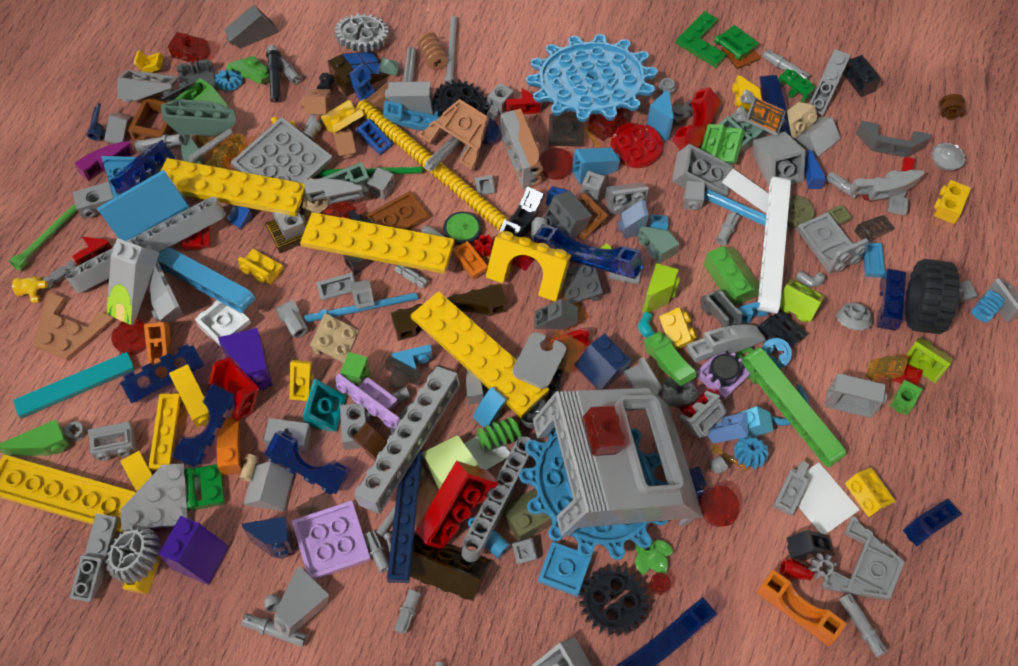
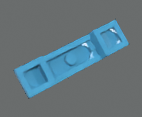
(408, 118)

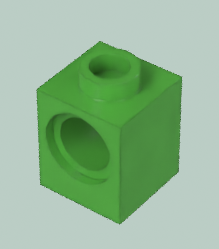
(908, 391)

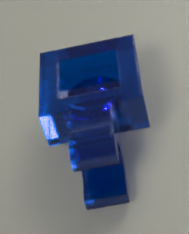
(698, 481)

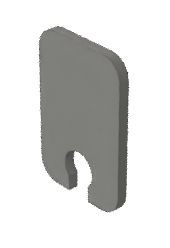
(537, 365)

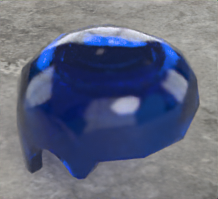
(492, 132)

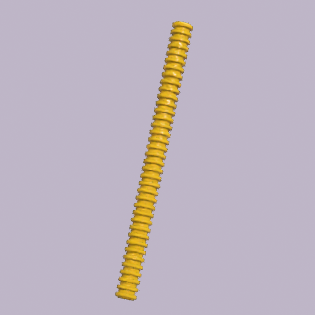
(440, 172)

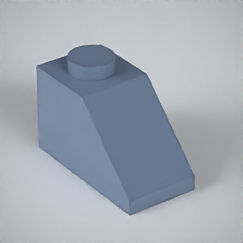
(633, 219)

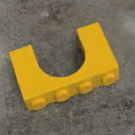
(553, 262)

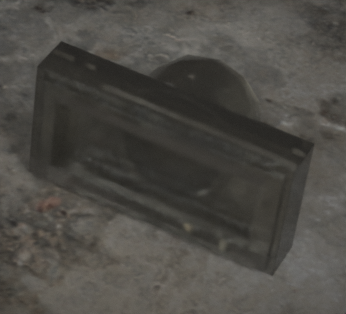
(402, 373)

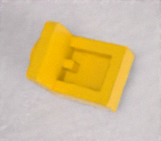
(148, 63)

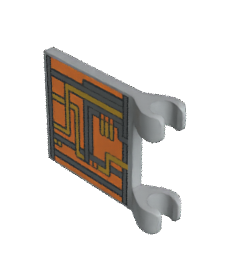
(760, 114)

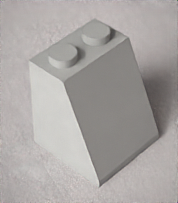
(779, 157)

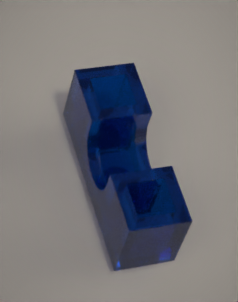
(893, 291)

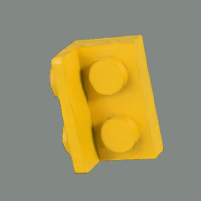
(341, 116)
(260, 266)
(869, 491)

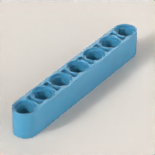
(205, 280)

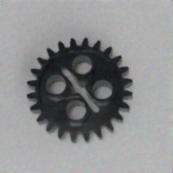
(449, 93)
(625, 616)

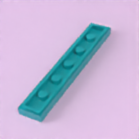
(73, 385)

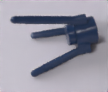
(96, 130)

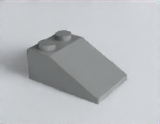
(137, 84)
(700, 166)

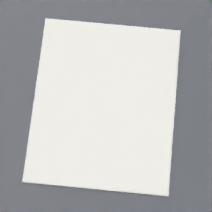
(825, 501)

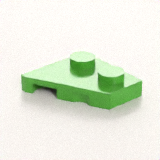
(251, 69)

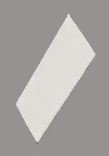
(747, 189)

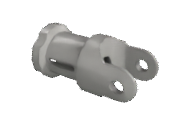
(312, 127)

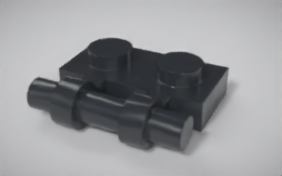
(775, 328)

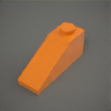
(158, 344)
(229, 448)

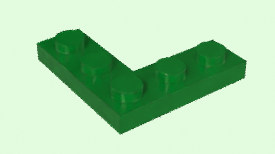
(692, 40)

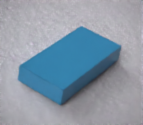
(874, 260)

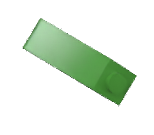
(40, 441)

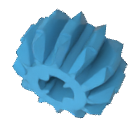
(987, 306)
(751, 452)

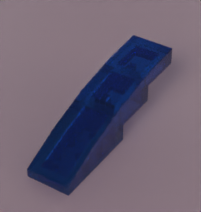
(773, 95)

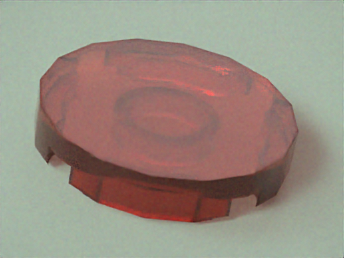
(556, 163)
(129, 337)
(719, 506)

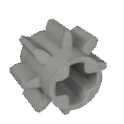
(817, 562)

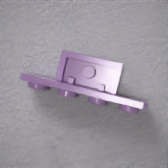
(372, 397)

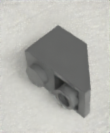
(556, 316)

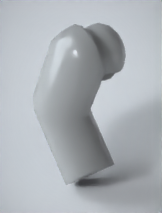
(812, 281)

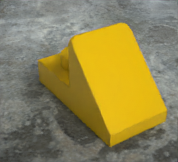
(300, 380)

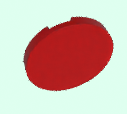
(637, 145)

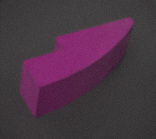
(92, 164)

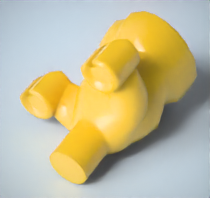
(29, 286)

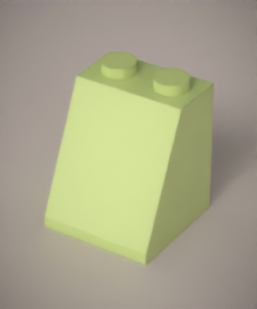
(442, 457)

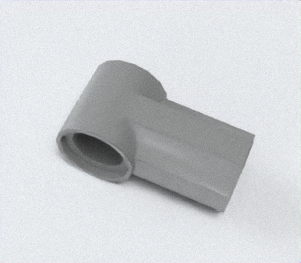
(291, 317)

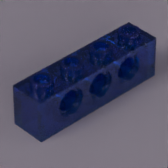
(142, 167)
(136, 392)

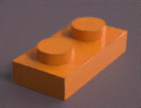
(470, 260)

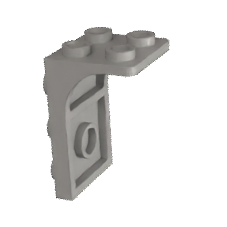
(831, 243)

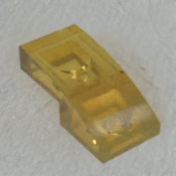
(886, 366)

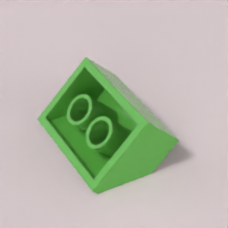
(731, 275)

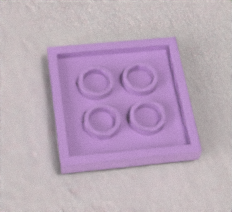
(331, 540)

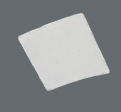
(487, 458)

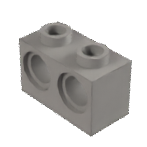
(285, 224)
(351, 426)

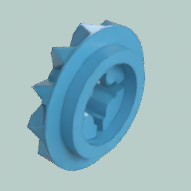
(222, 82)
(781, 345)

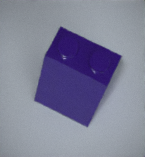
(249, 354)
(193, 550)

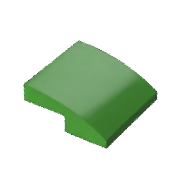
(723, 142)

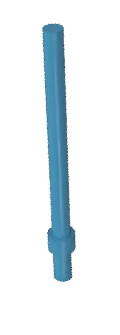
(351, 309)

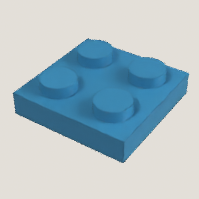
(564, 569)

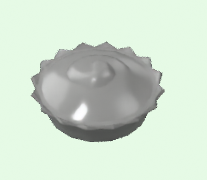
(948, 156)
(854, 316)

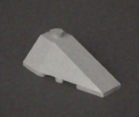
(162, 298)

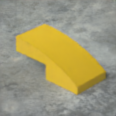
(136, 469)

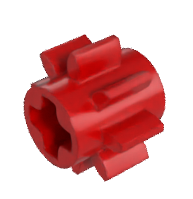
(484, 245)

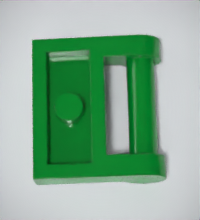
(743, 42)
(211, 487)

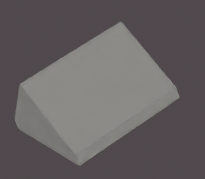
(819, 136)
(1009, 310)
(269, 487)

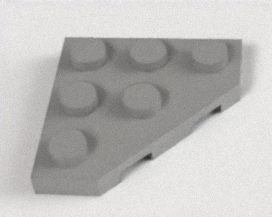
(158, 501)

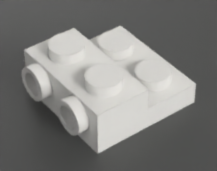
(221, 321)

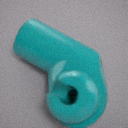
(644, 326)

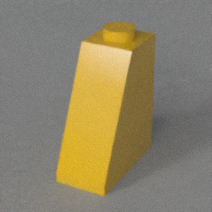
(190, 395)

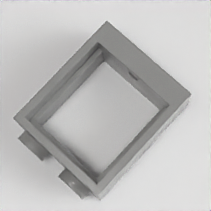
(855, 395)

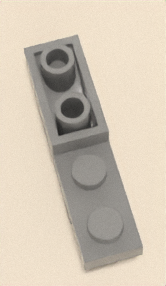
(829, 81)
(882, 188)
(723, 339)
(92, 564)

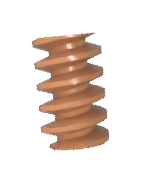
(432, 51)

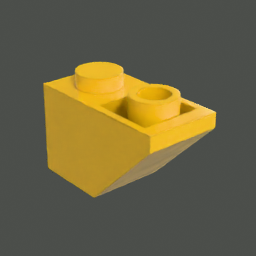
(738, 88)

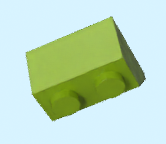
(661, 288)
(800, 300)
(928, 359)

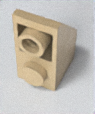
(801, 117)

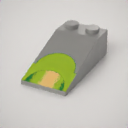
(128, 279)

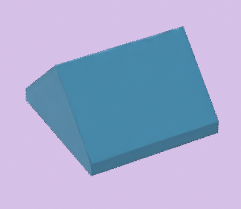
(661, 115)

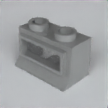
(706, 416)
(112, 441)

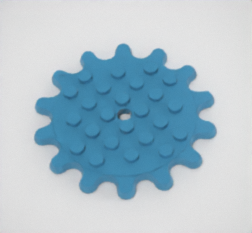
(616, 75)
(554, 495)

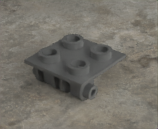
(193, 72)
(170, 94)
(582, 284)

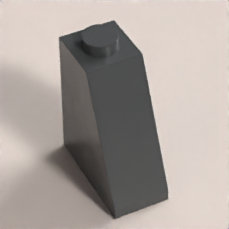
(250, 28)

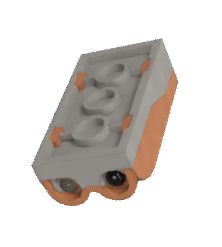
(521, 147)

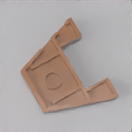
(465, 125)
(62, 336)

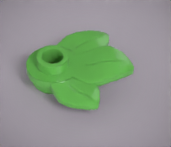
(653, 558)

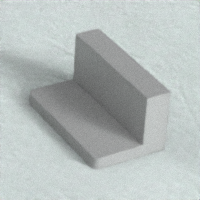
(643, 377)

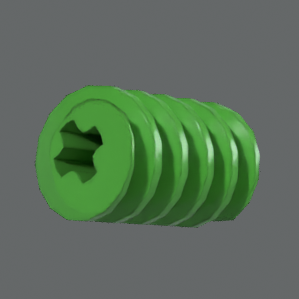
(498, 433)

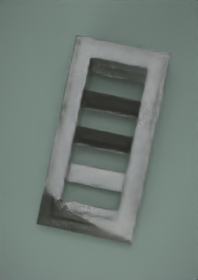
(862, 232)

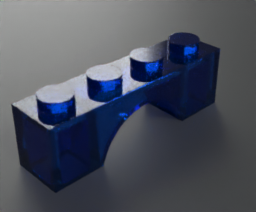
(191, 448)
(284, 450)

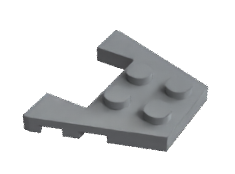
(874, 571)

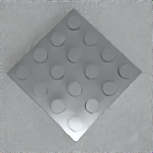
(283, 154)

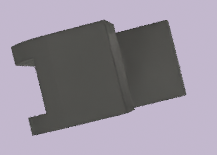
(721, 308)

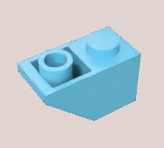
(758, 421)

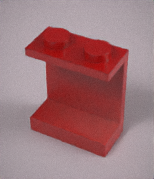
(232, 378)

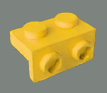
(678, 328)

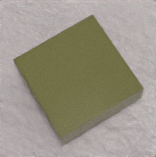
(840, 215)

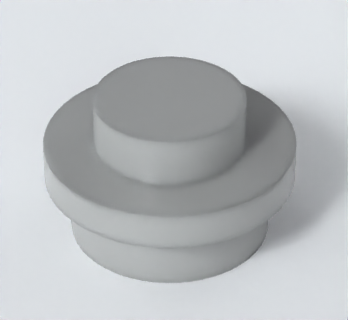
(667, 84)

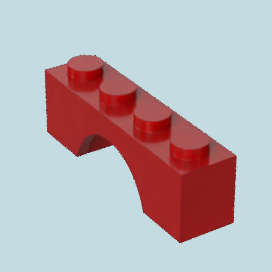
(704, 106)

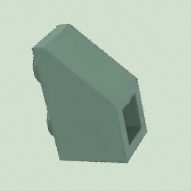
(658, 243)

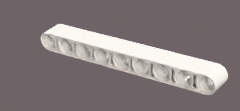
(774, 245)

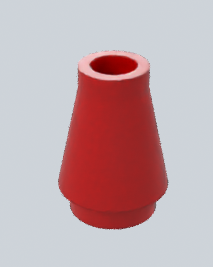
(794, 570)

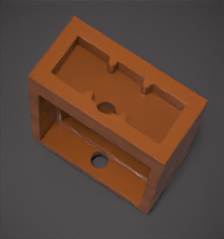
(136, 128)

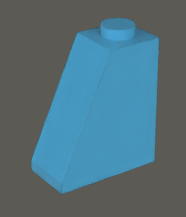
(596, 160)

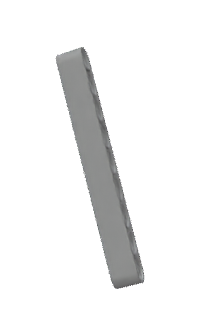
(157, 237)

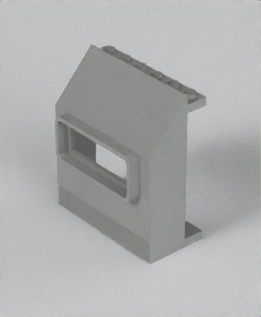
(613, 486)

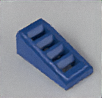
(360, 131)
(813, 172)

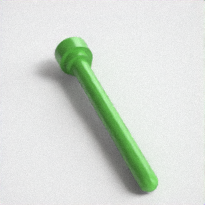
(20, 260)

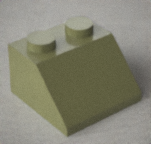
(521, 521)

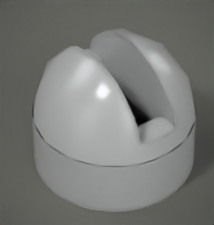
(718, 465)
(271, 602)

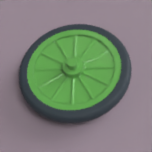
(462, 227)

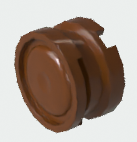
(952, 106)

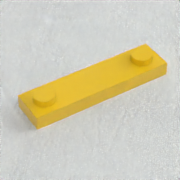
(164, 431)

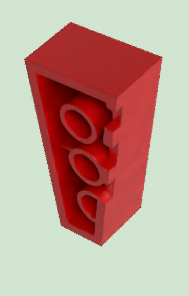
(454, 503)

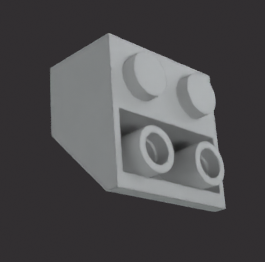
(624, 196)

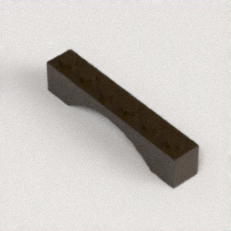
(486, 301)

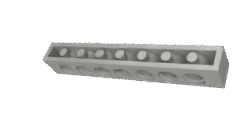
(437, 394)

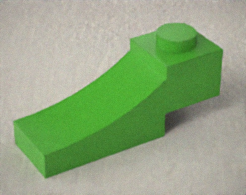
(668, 358)

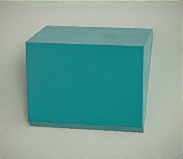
(323, 407)

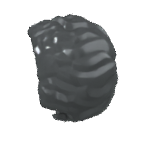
(678, 395)

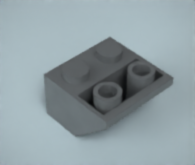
(567, 214)

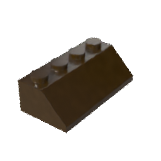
(447, 569)

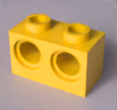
(951, 202)

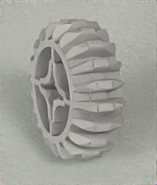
(133, 554)

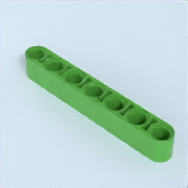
(794, 407)

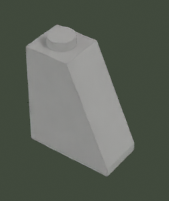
(412, 96)
(299, 603)

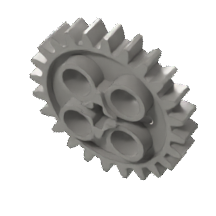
(370, 30)

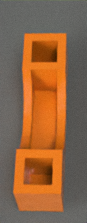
(817, 621)

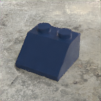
(603, 362)
(271, 536)

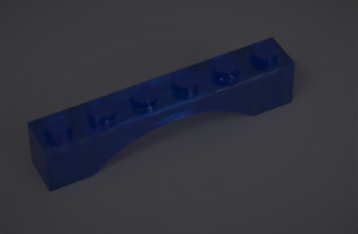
(620, 261)
(673, 636)

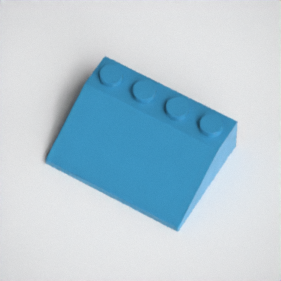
(143, 206)

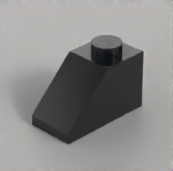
(808, 544)

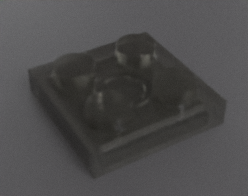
(565, 130)

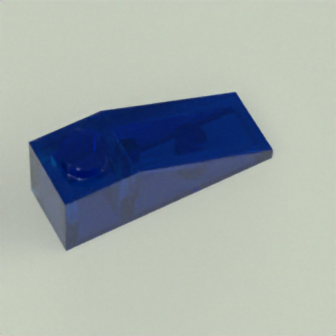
(931, 522)

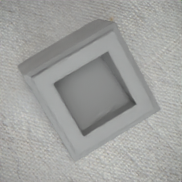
(484, 185)

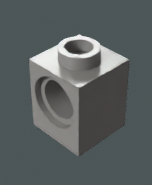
(498, 97)
(381, 183)
(593, 185)
(693, 195)
(362, 294)

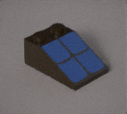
(345, 63)

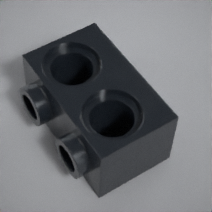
(861, 75)

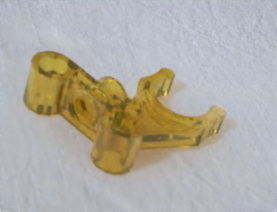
(225, 151)

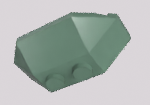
(197, 117)

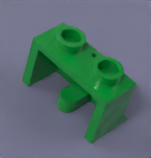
(798, 85)

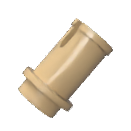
(249, 467)

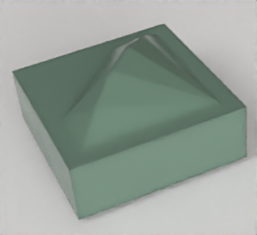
(389, 66)

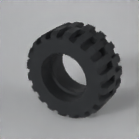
(932, 296)

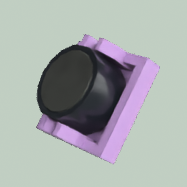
(723, 373)

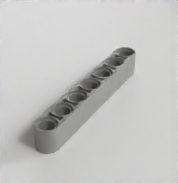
(495, 505)

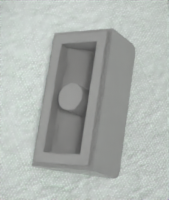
(335, 286)

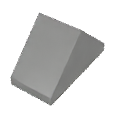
(117, 127)

